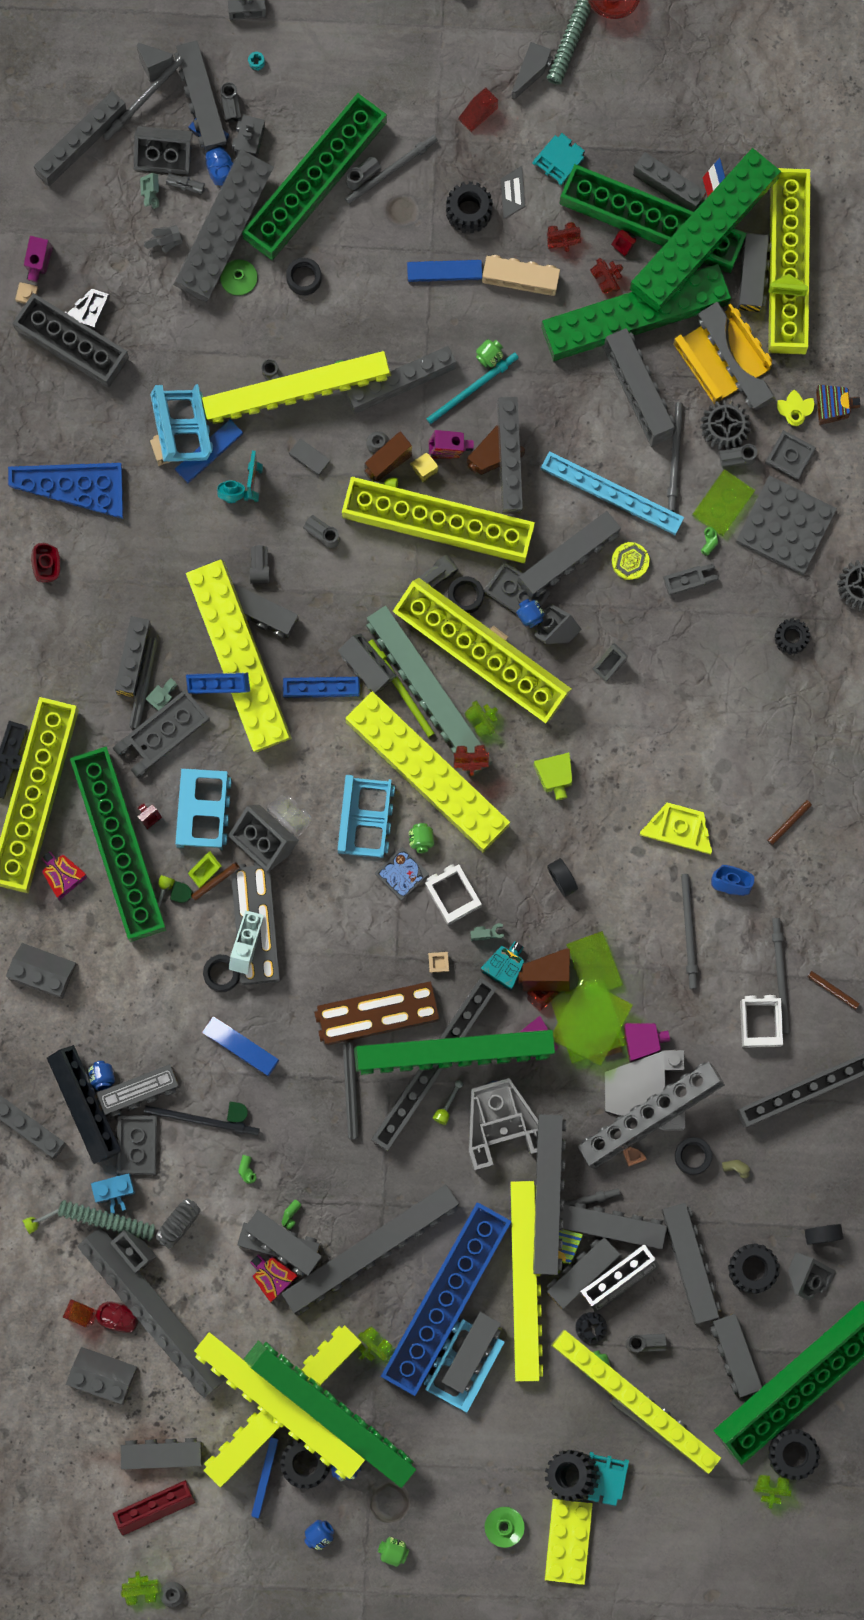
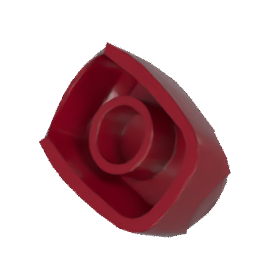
(45, 562)
(116, 1317)

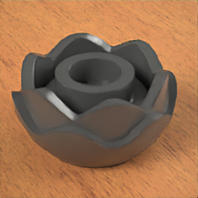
(376, 436)
(167, 1599)

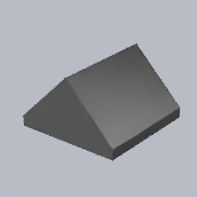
(153, 60)

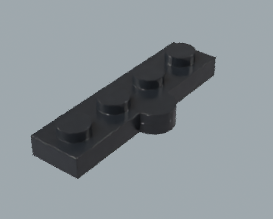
(9, 753)

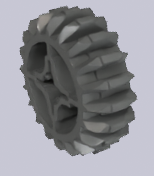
(725, 409)
(854, 587)
(178, 1223)

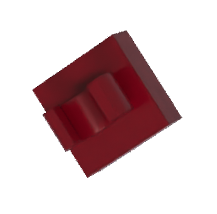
(623, 242)
(149, 815)

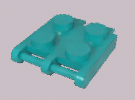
(559, 158)
(611, 1479)

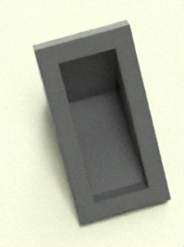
(610, 662)

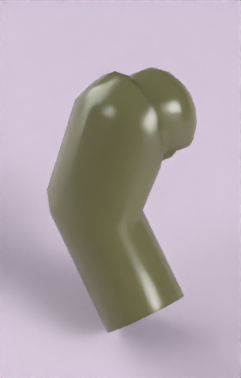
(737, 1165)

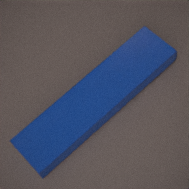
(444, 270)
(221, 441)
(218, 683)
(321, 687)
(264, 1477)

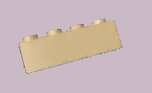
(521, 275)

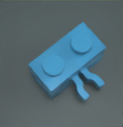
(113, 1189)

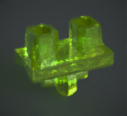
(485, 725)
(367, 1337)
(782, 1488)
(139, 1586)

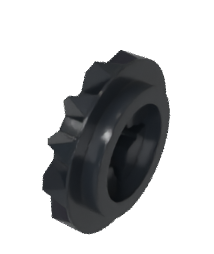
(582, 1324)

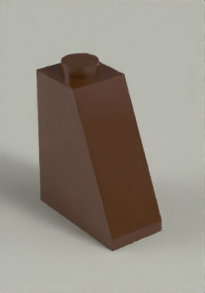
(486, 454)
(388, 457)
(547, 973)

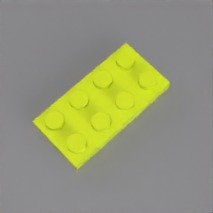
(568, 1541)

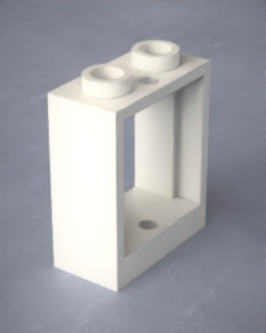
(462, 911)
(769, 1000)

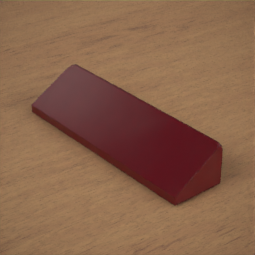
(153, 1508)

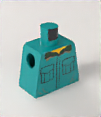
(505, 965)

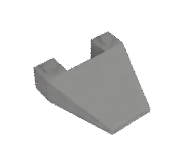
(639, 1080)
(497, 1116)

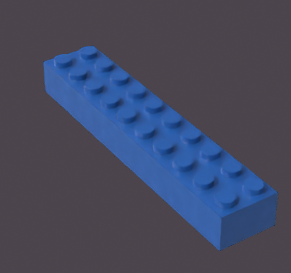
(445, 1299)

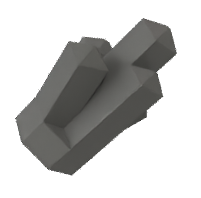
(166, 237)

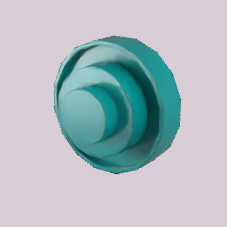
(230, 491)

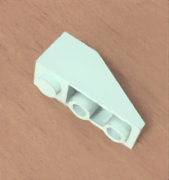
(246, 942)

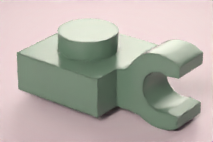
(149, 187)
(160, 696)
(481, 933)

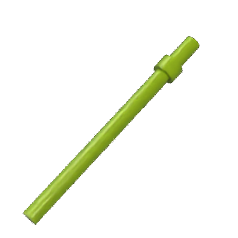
(405, 695)

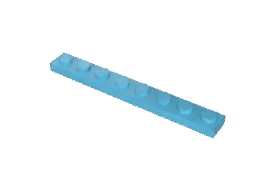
(612, 493)

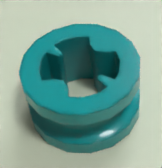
(261, 63)

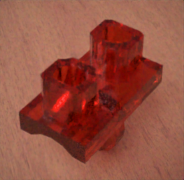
(563, 238)
(602, 268)
(471, 761)

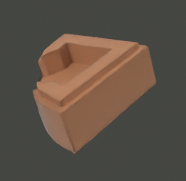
(633, 1156)

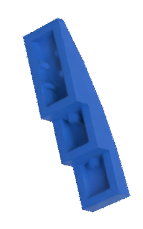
(241, 1046)

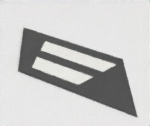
(512, 192)

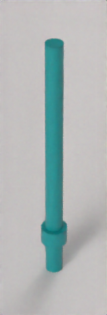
(501, 367)

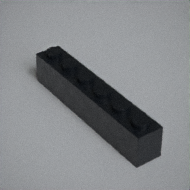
(83, 1104)

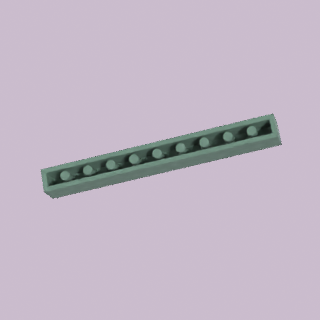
(422, 682)

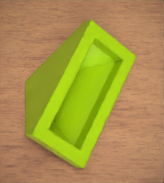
(788, 285)
(204, 869)

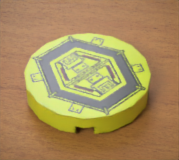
(630, 561)

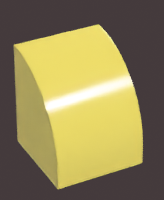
(424, 466)

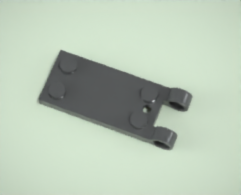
(163, 731)

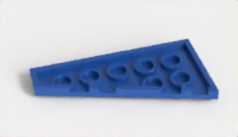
(82, 485)

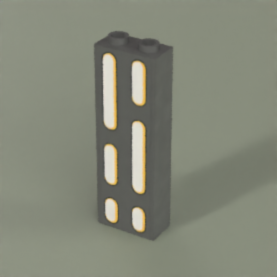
(254, 893)

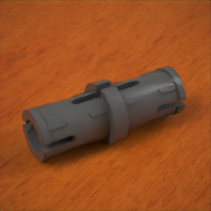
(185, 183)

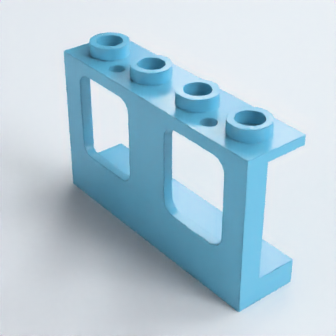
(169, 427)
(190, 807)
(353, 816)
(464, 1400)

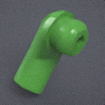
(711, 540)
(245, 1171)
(288, 1214)

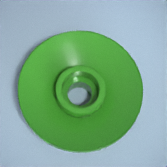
(240, 285)
(512, 1534)

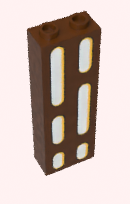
(377, 1013)

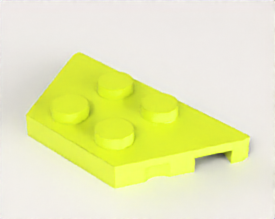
(679, 827)

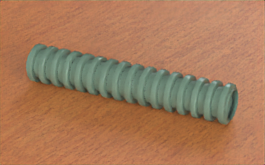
(569, 42)
(106, 1220)

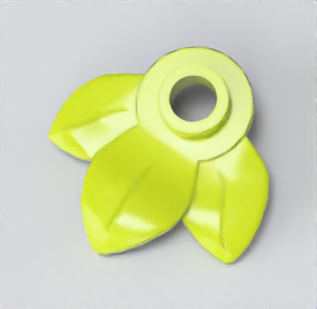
(795, 406)

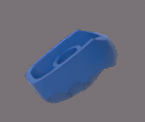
(218, 164)
(732, 880)

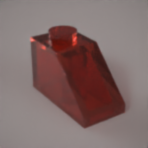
(479, 109)
(80, 1313)

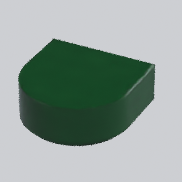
(181, 893)
(237, 1112)

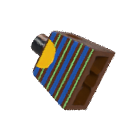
(834, 403)

